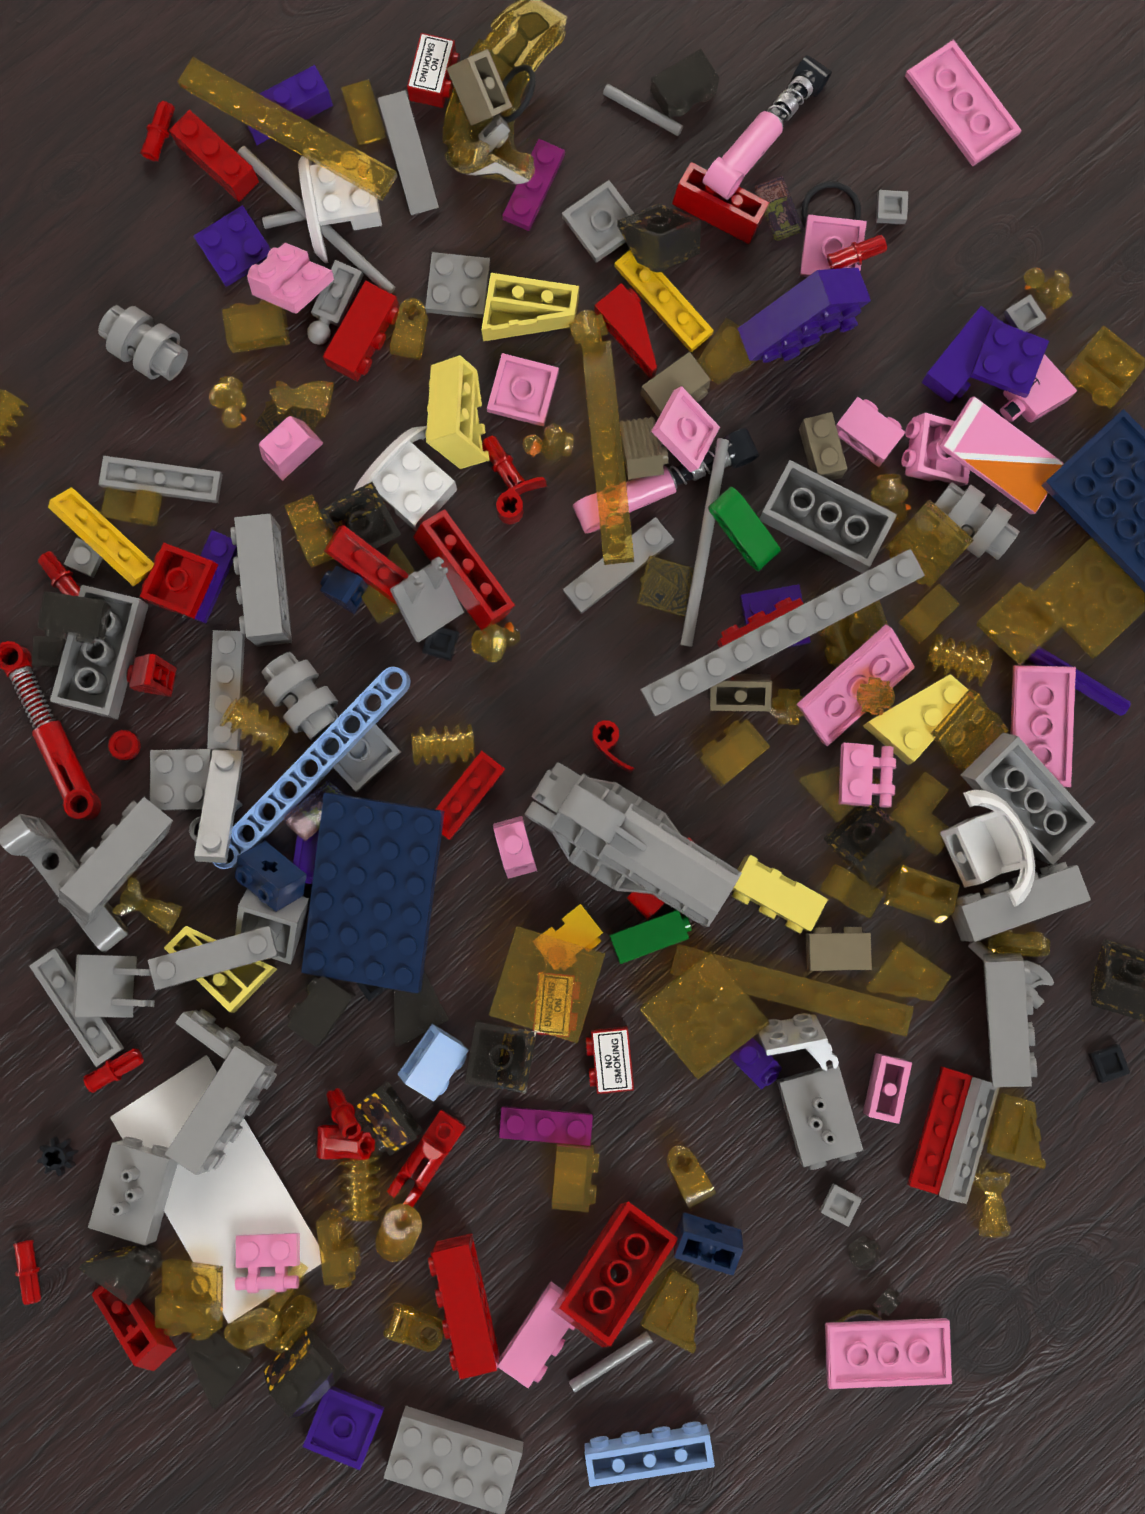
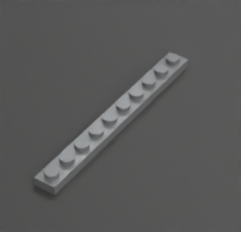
(782, 632)

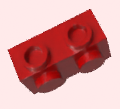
(178, 580)

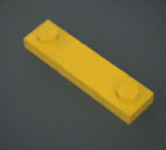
(665, 302)
(101, 536)

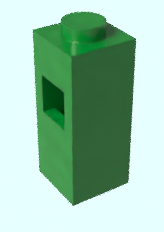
(650, 936)

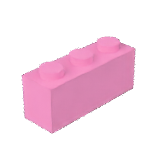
(535, 1340)

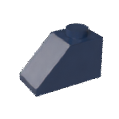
(344, 588)

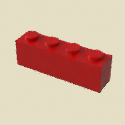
(466, 572)

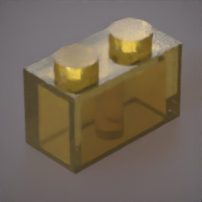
(255, 326)
(733, 752)
(921, 894)
(573, 1177)

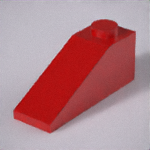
(627, 325)
(151, 675)
(135, 1330)

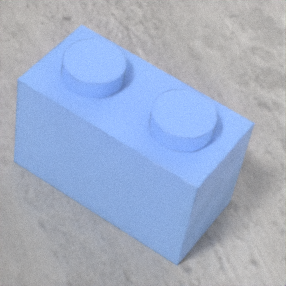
(433, 1063)

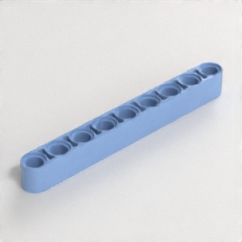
(325, 762)

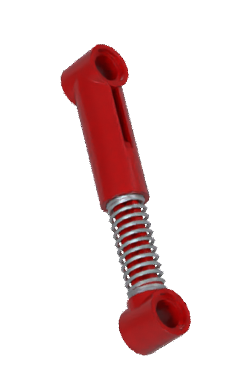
(50, 735)

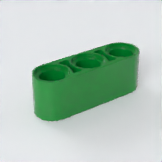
(744, 528)

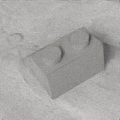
(285, 923)

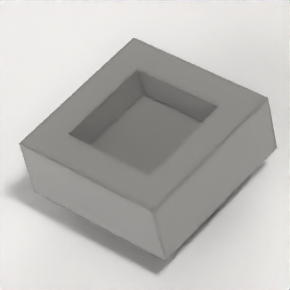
(495, 132)
(892, 207)
(1025, 314)
(83, 558)
(840, 1204)

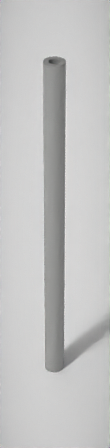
(327, 231)
(704, 543)

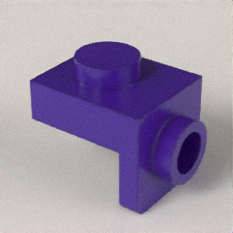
(756, 1064)

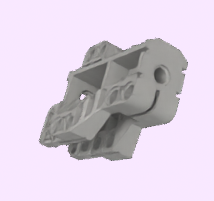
(630, 843)

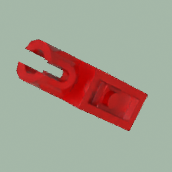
(428, 1156)

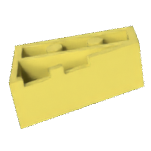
(527, 306)
(453, 413)
(911, 722)
(778, 895)
(229, 987)

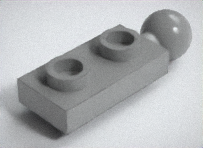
(333, 302)

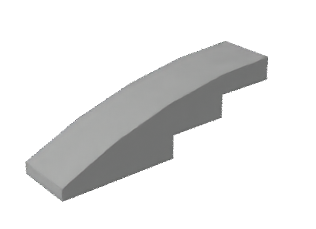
(408, 152)

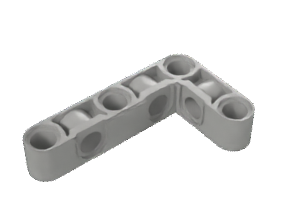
(38, 842)

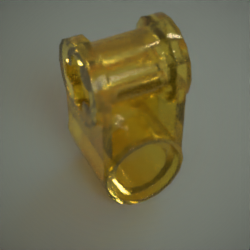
(409, 334)
(690, 1179)
(412, 1328)

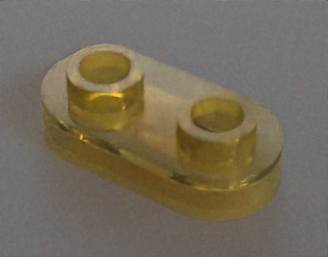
(1031, 944)
(281, 1299)
(293, 1322)
(252, 1328)

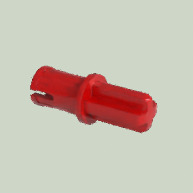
(157, 131)
(857, 252)
(502, 462)
(58, 574)
(113, 1070)
(343, 1114)
(27, 1272)

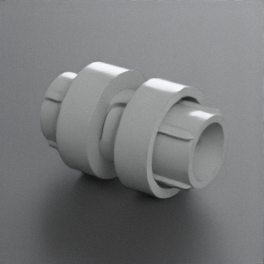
(132, 336)
(985, 526)
(293, 686)

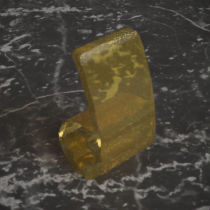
(136, 507)
(929, 613)
(851, 891)

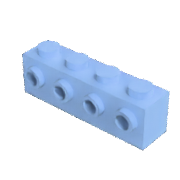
(648, 1454)

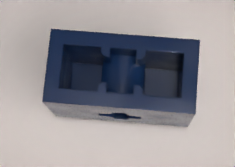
(270, 876)
(708, 1243)

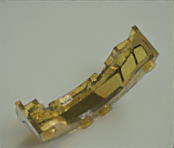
(519, 36)

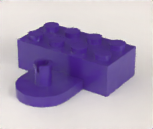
(800, 316)

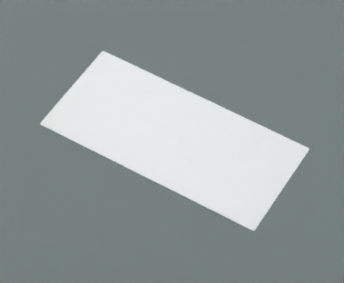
(219, 1204)

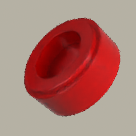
(124, 745)

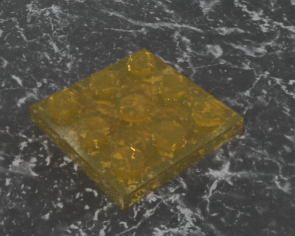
(1093, 597)
(547, 984)
(704, 1015)

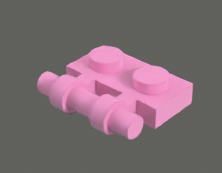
(857, 771)
(267, 1251)

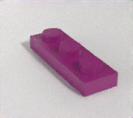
(530, 195)
(546, 1125)

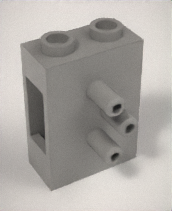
(820, 1117)
(133, 1191)

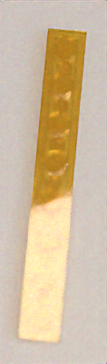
(287, 128)
(607, 454)
(806, 993)

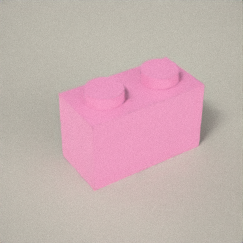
(869, 431)
(887, 1088)

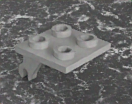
(427, 600)
(106, 986)
(796, 1034)

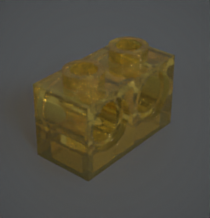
(310, 529)

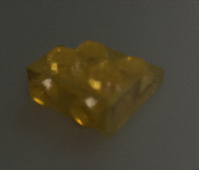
(1106, 368)
(933, 540)
(1020, 623)
(852, 632)
(968, 730)
(337, 1256)
(190, 1299)

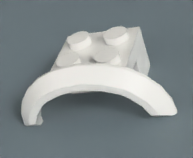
(331, 201)
(409, 479)
(991, 845)

